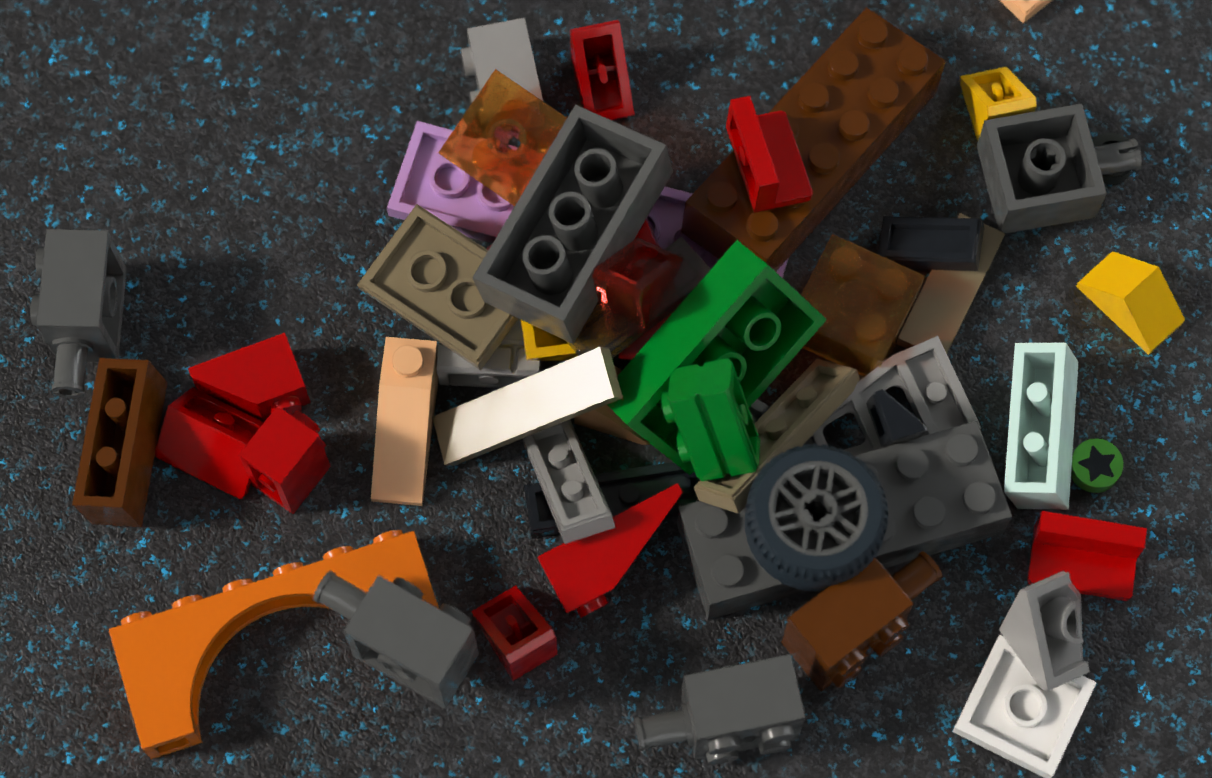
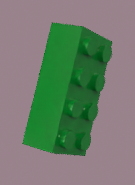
(733, 313)

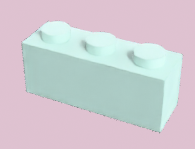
(1041, 426)

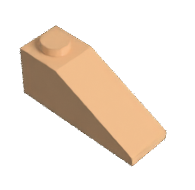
(404, 420)

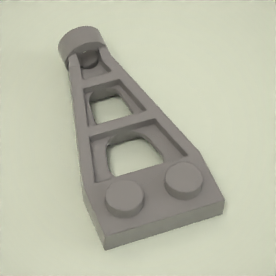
(928, 384)

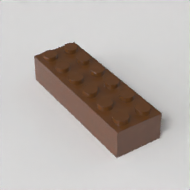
(842, 122)

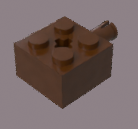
(856, 618)

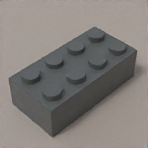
(570, 219)

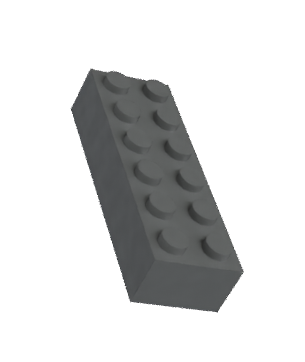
(937, 497)

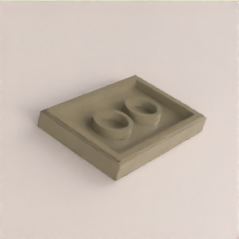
(429, 283)

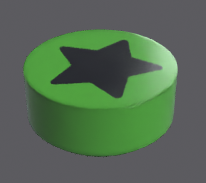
(1096, 465)

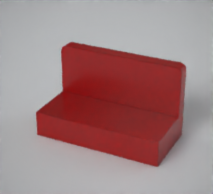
(767, 156)
(206, 440)
(1092, 551)

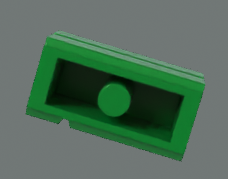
(712, 420)

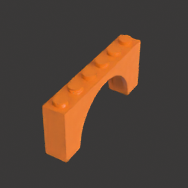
(170, 652)

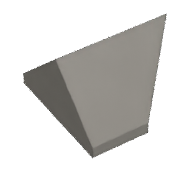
(1047, 631)

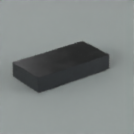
(932, 242)

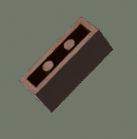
(120, 442)

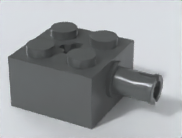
(1047, 169)
(78, 303)
(404, 634)
(731, 712)

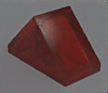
(635, 280)

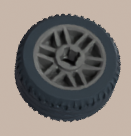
(821, 483)

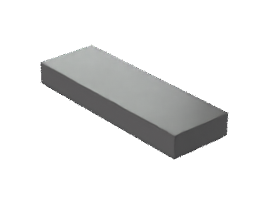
(568, 482)

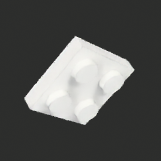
(1017, 717)

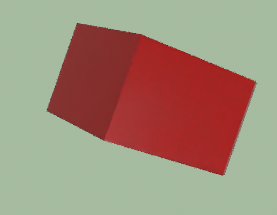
(601, 69)
(516, 632)

